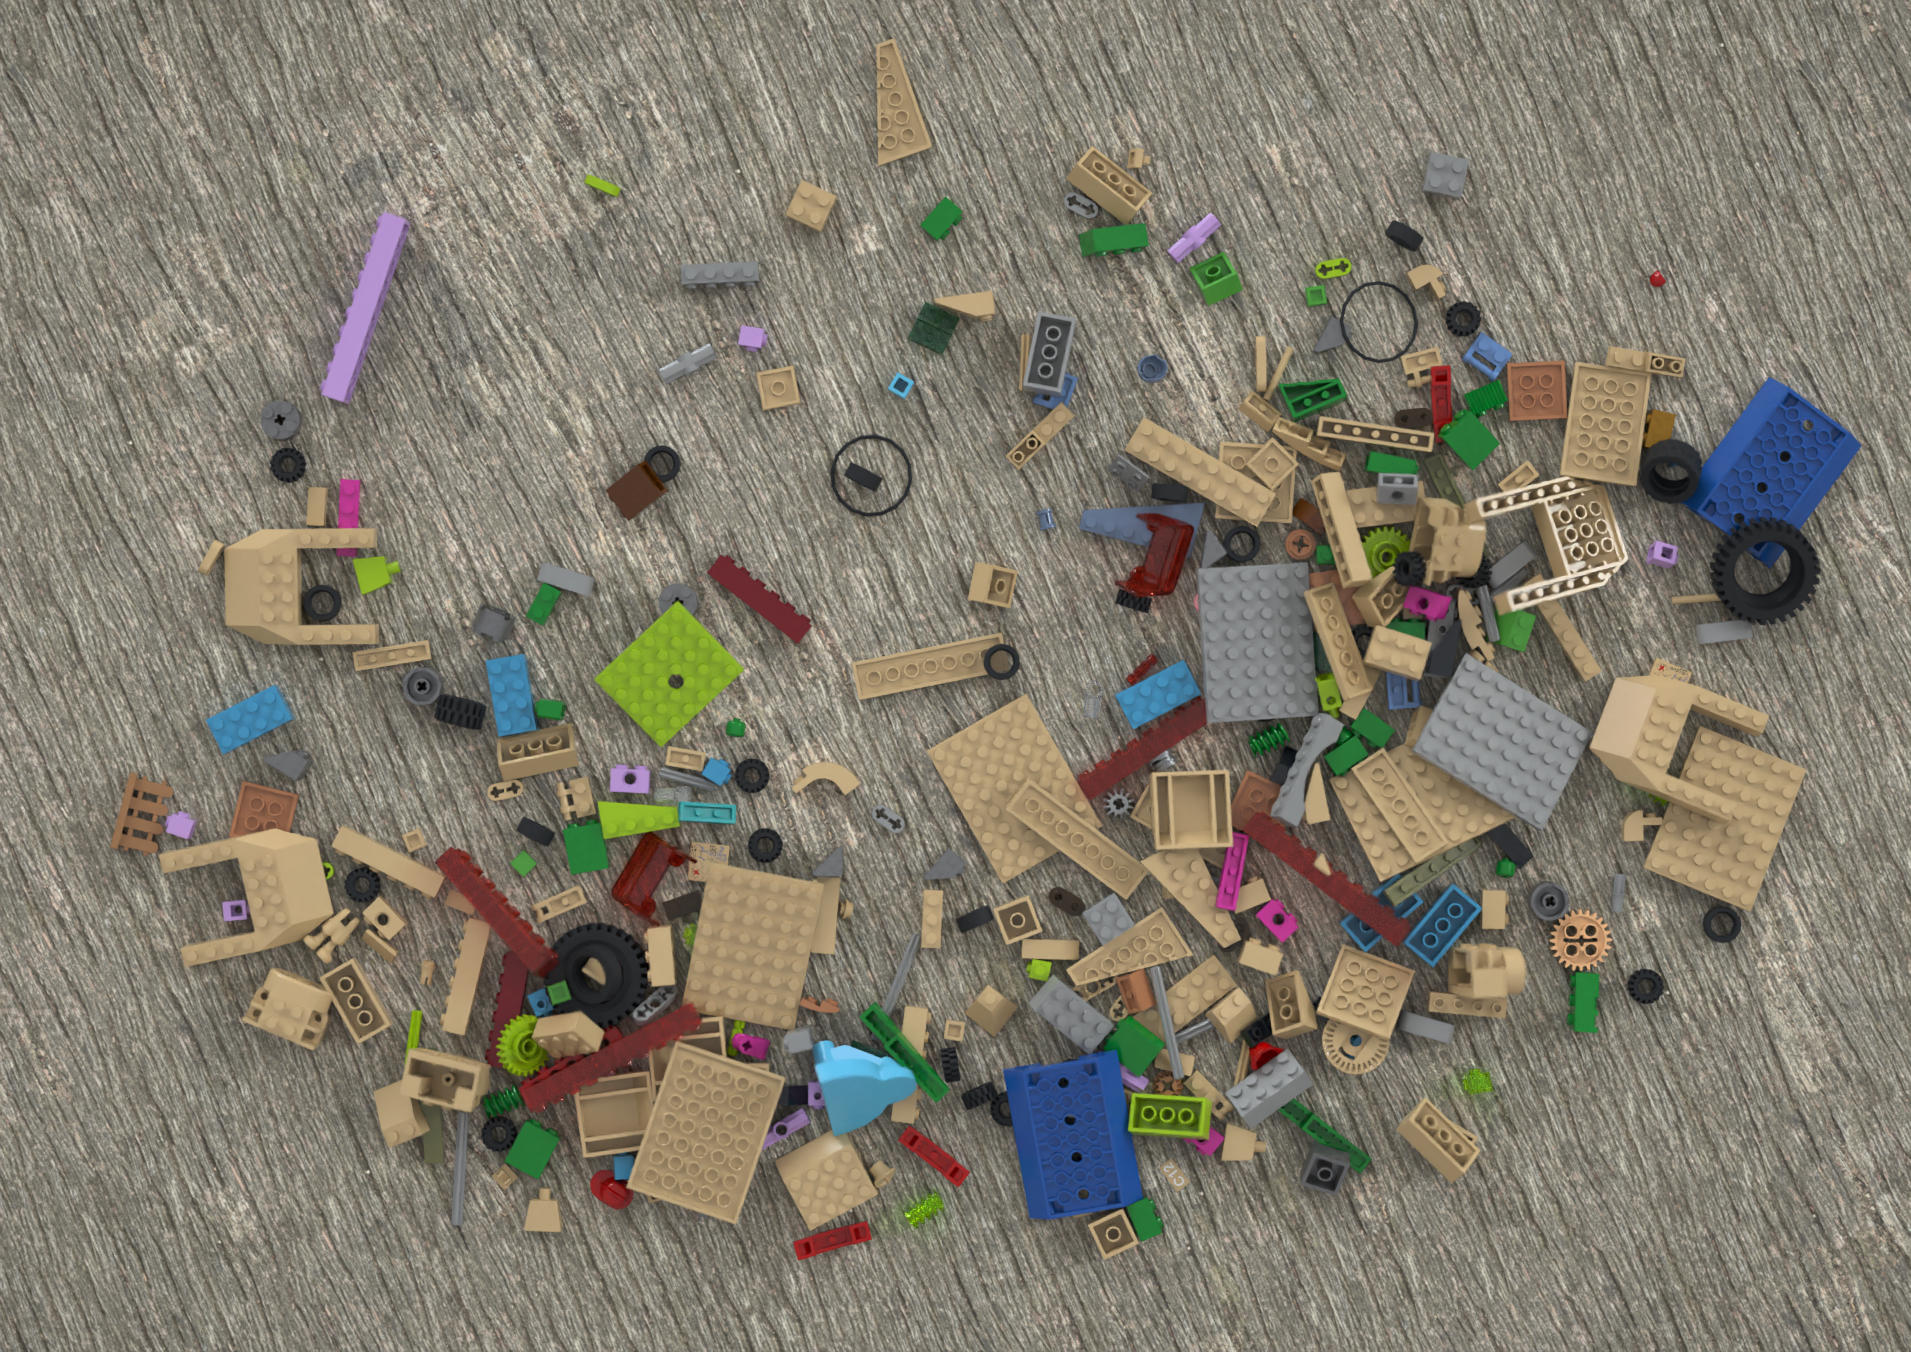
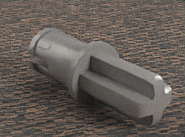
(1618, 893)

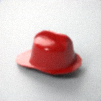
(1262, 1053)
(611, 1191)

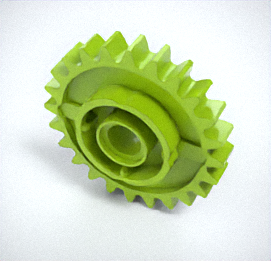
(1383, 541)
(516, 1057)

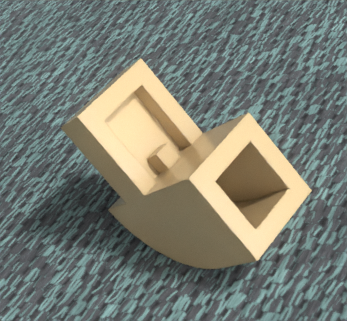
(1427, 275)
(1633, 825)

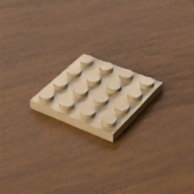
(1236, 456)
(1365, 992)

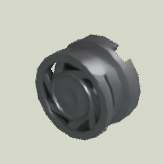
(1163, 761)

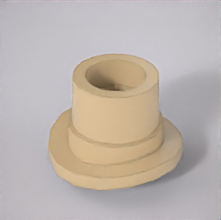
(881, 1174)

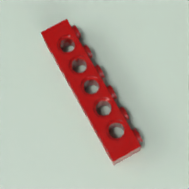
(610, 1033)

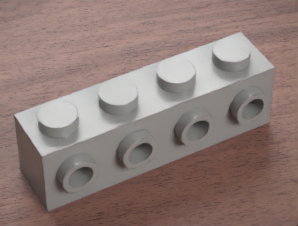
(720, 273)
(1437, 630)

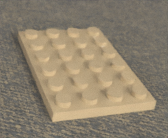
(1605, 424)

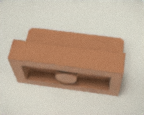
(1136, 991)

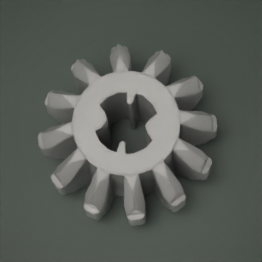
(1113, 807)

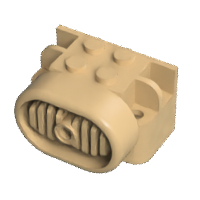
(1446, 540)
(1485, 971)
(291, 1008)
(445, 1079)

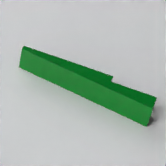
(904, 1051)
(1324, 1133)

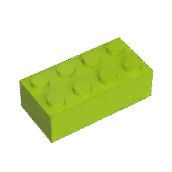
(1170, 1116)

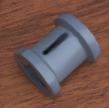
(1046, 519)

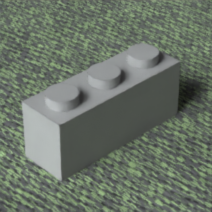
(799, 1039)

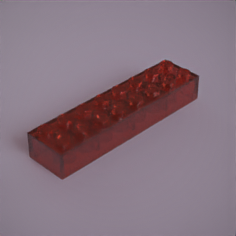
(497, 912)

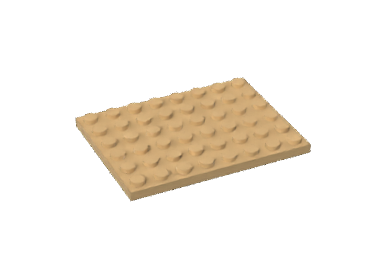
(989, 766)
(1451, 804)
(1733, 856)
(752, 946)
(706, 1132)

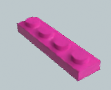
(348, 510)
(1232, 872)

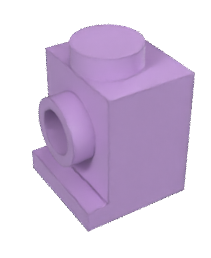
(1668, 552)
(230, 912)

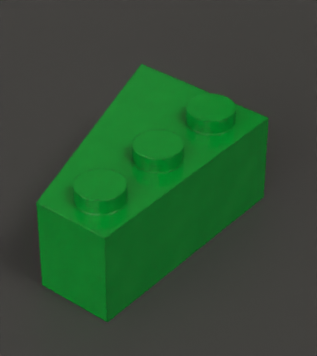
(1114, 240)
(1310, 398)
(1583, 1002)

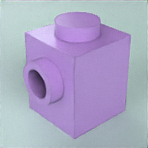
(752, 338)
(181, 825)
(815, 1095)

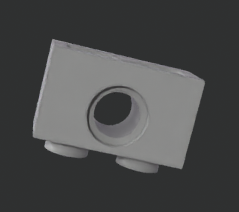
(1397, 488)

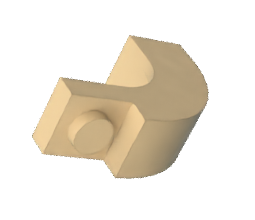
(835, 772)

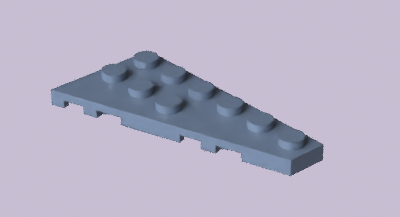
(1125, 526)

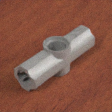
(687, 363)

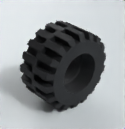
(460, 712)

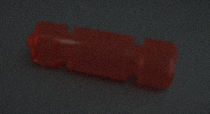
(1142, 669)

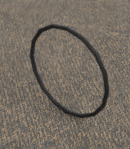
(1414, 317)
(833, 480)

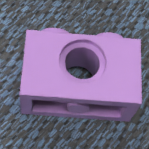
(619, 784)

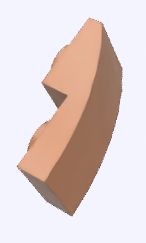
(826, 1006)

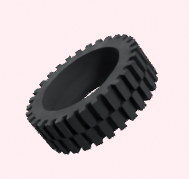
(1780, 601)
(628, 954)

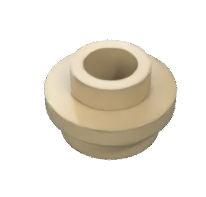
(845, 909)

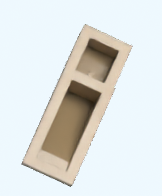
(1353, 706)
(1050, 949)

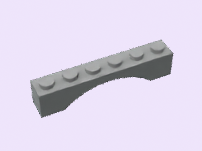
(1290, 802)

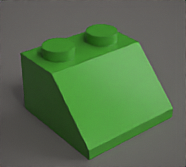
(1216, 278)
(1514, 629)

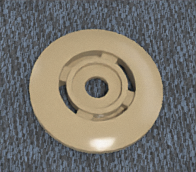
(1366, 1055)

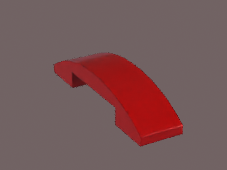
(1440, 398)
(934, 1155)
(832, 1239)

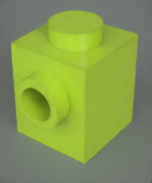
(1039, 969)

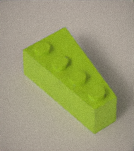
(629, 818)

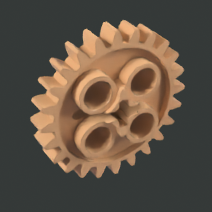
(1580, 957)

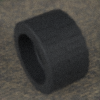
(1671, 452)

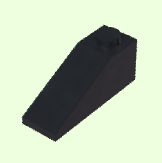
(1443, 655)
(1510, 845)

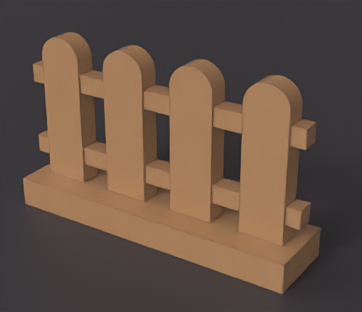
(133, 821)

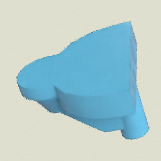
(858, 1084)

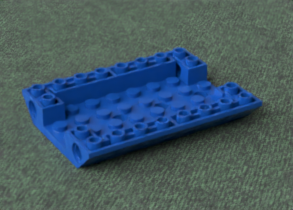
(1752, 456)
(1099, 1134)

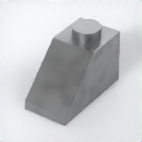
(1332, 336)
(946, 867)

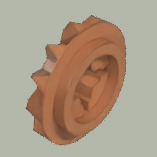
(1307, 538)
(1167, 1076)

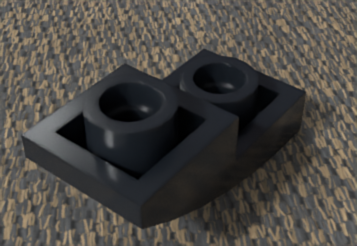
(1257, 1031)

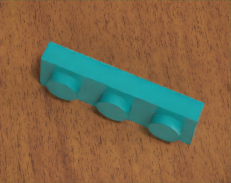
(707, 813)

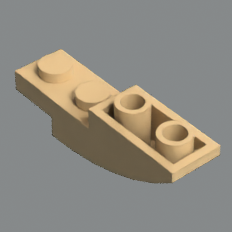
(1645, 362)
(1040, 436)
(1470, 618)

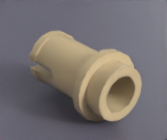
(427, 971)

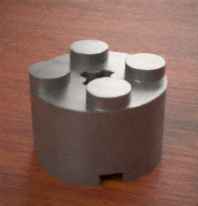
(291, 425)
(679, 591)
(493, 622)
(412, 686)
(1559, 900)

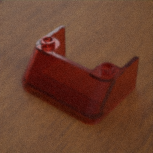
(1163, 557)
(645, 873)

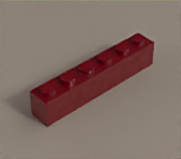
(760, 599)
(509, 1002)

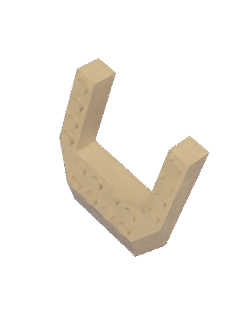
(1576, 534)
(266, 586)
(1644, 726)
(281, 884)

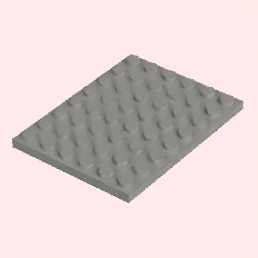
(1256, 642)
(1502, 742)

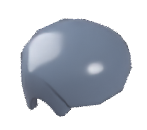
(1152, 368)

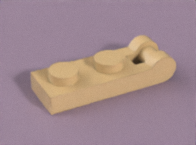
(559, 903)
(1204, 1089)

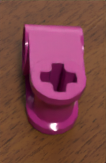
(752, 1046)

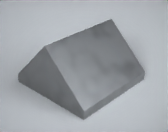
(1211, 550)
(832, 865)

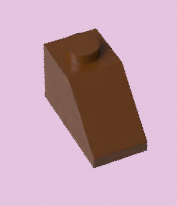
(1309, 516)

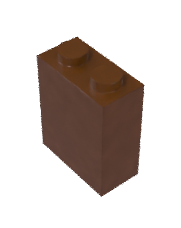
(636, 490)

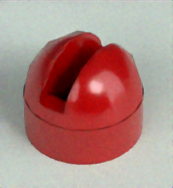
(1657, 279)

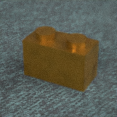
(1658, 427)

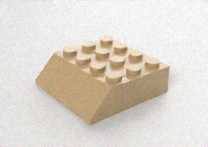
(1191, 809)
(708, 1037)
(614, 1113)
(826, 1178)

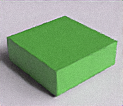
(1316, 295)
(523, 863)
(559, 992)

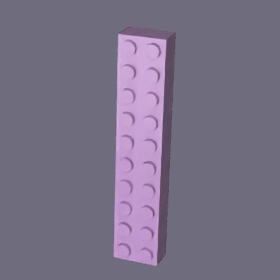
(366, 307)

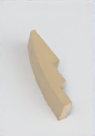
(1313, 447)

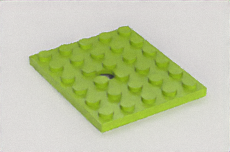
(667, 648)

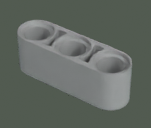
(1511, 563)
(566, 579)
(1723, 631)
(1426, 1026)

